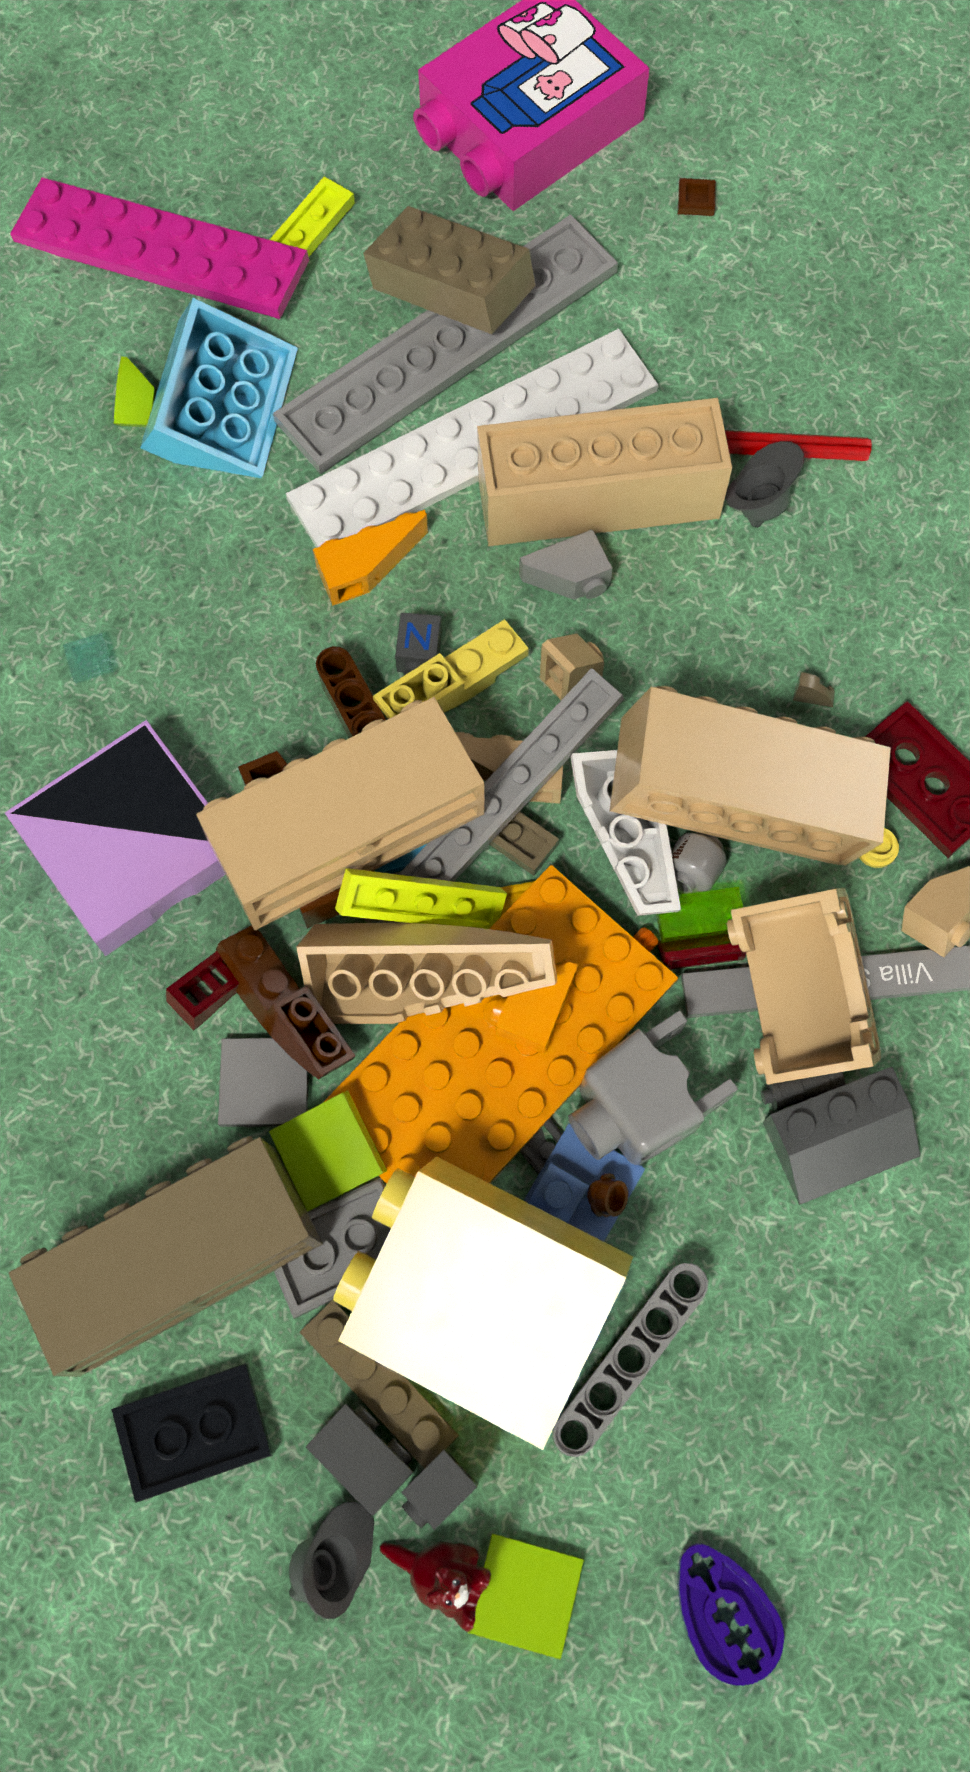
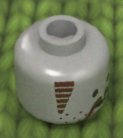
(697, 862)

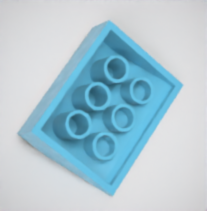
(219, 393)

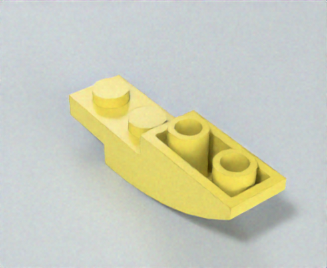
(459, 674)

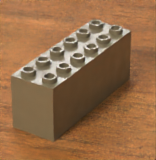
(163, 1257)

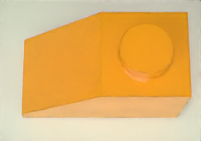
(533, 1015)

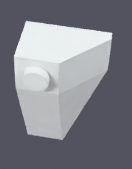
(634, 846)

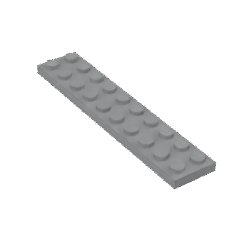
(435, 353)

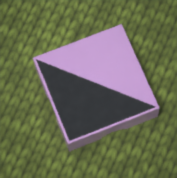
(120, 836)

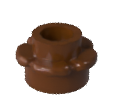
(607, 1196)

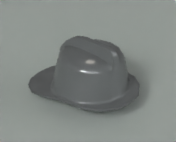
(765, 482)
(334, 1561)

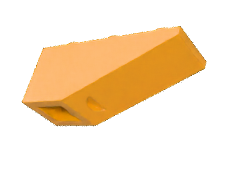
(362, 560)

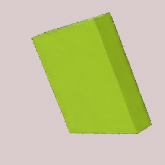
(327, 1150)
(527, 1596)

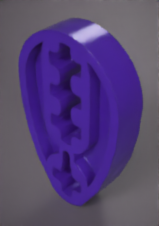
(753, 1609)

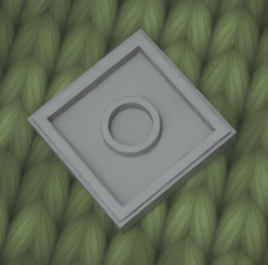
(259, 1084)

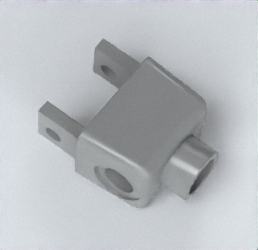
(641, 1098)

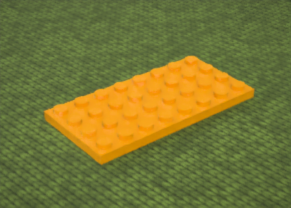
(477, 1098)

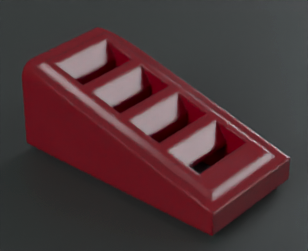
(207, 1006)

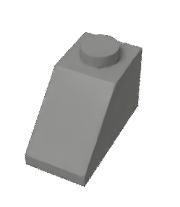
(569, 567)

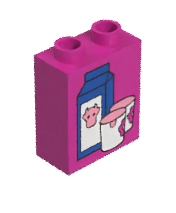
(530, 97)

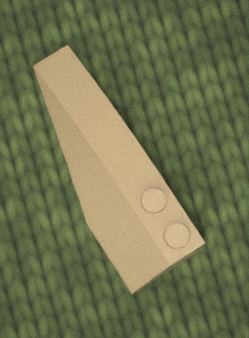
(414, 968)

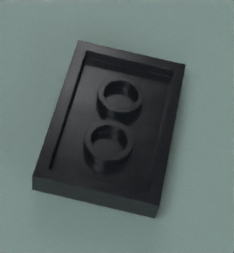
(191, 1432)

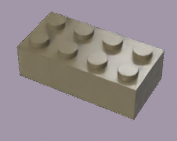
(450, 269)

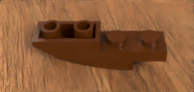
(281, 1007)

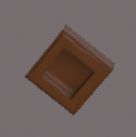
(696, 197)

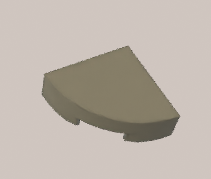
(810, 691)

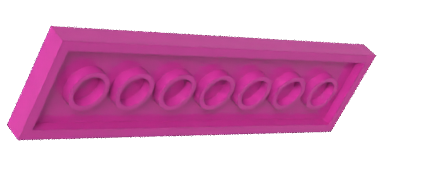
(161, 247)

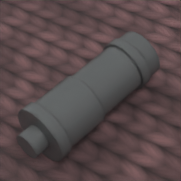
(799, 1090)

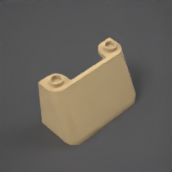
(807, 986)

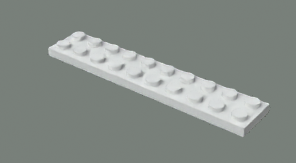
(444, 452)

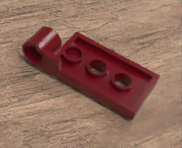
(939, 817)

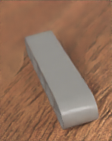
(650, 1347)

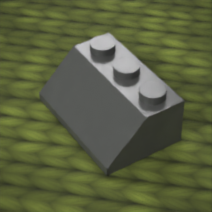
(844, 1135)

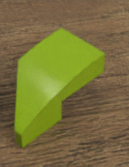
(133, 396)

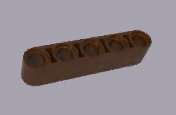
(345, 688)

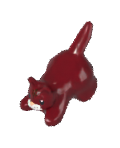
(444, 1577)

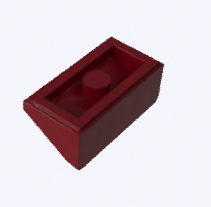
(699, 951)

